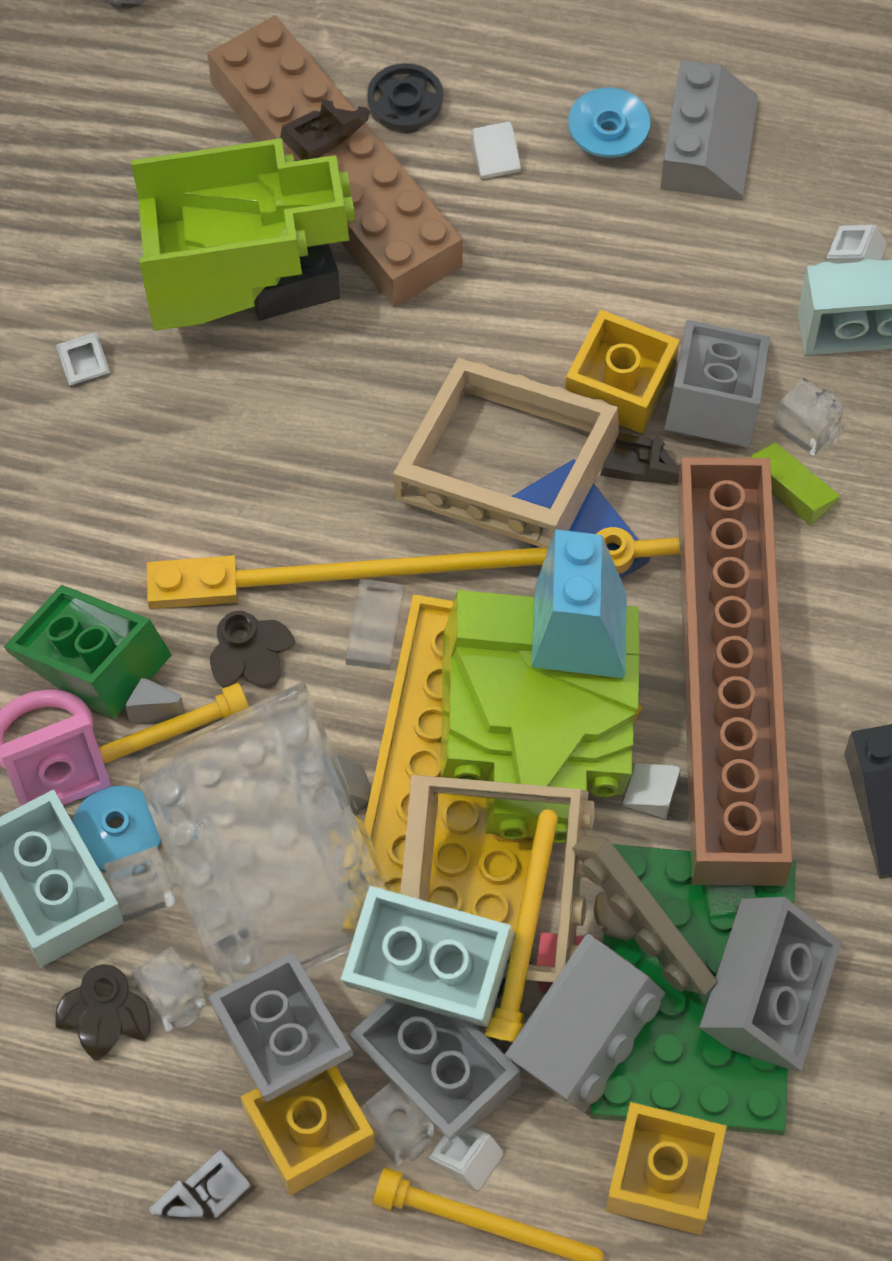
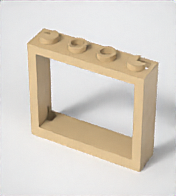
(487, 507)
(420, 844)

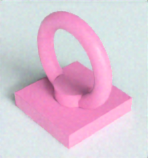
(56, 756)

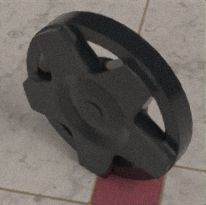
(405, 97)

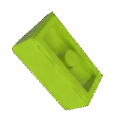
(797, 485)

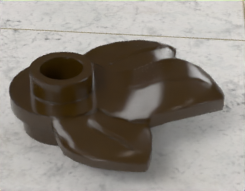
(251, 656)
(103, 1018)

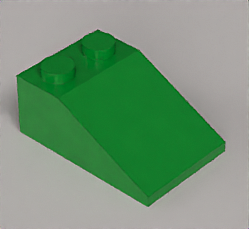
(90, 649)

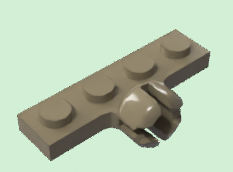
(632, 913)

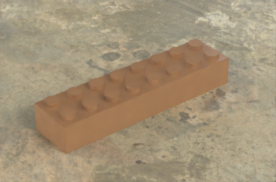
(396, 228)

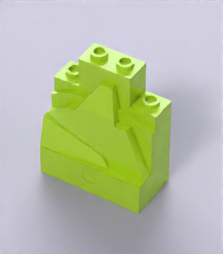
(231, 224)
(528, 721)

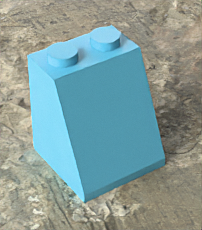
(579, 608)

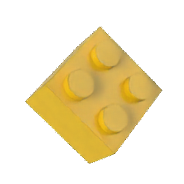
(624, 367)
(310, 1129)
(666, 1168)

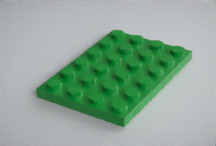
(671, 1058)

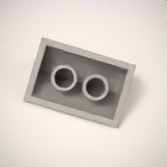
(709, 132)
(771, 982)
(586, 1024)
(438, 1064)

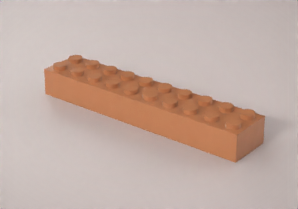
(733, 674)

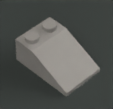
(717, 384)
(279, 1027)

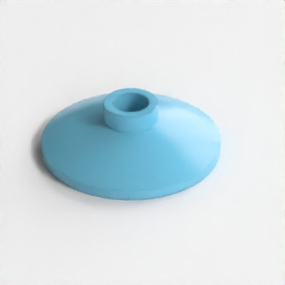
(611, 110)
(109, 843)

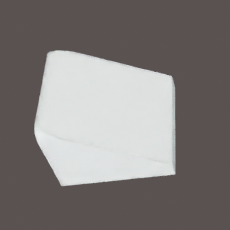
(495, 150)
(857, 243)
(82, 358)
(652, 788)
(468, 1157)

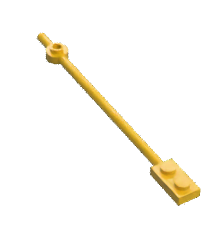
(217, 578)

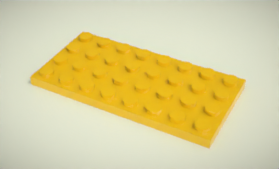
(469, 867)

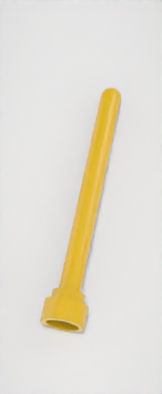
(226, 704)
(507, 1019)
(397, 1192)

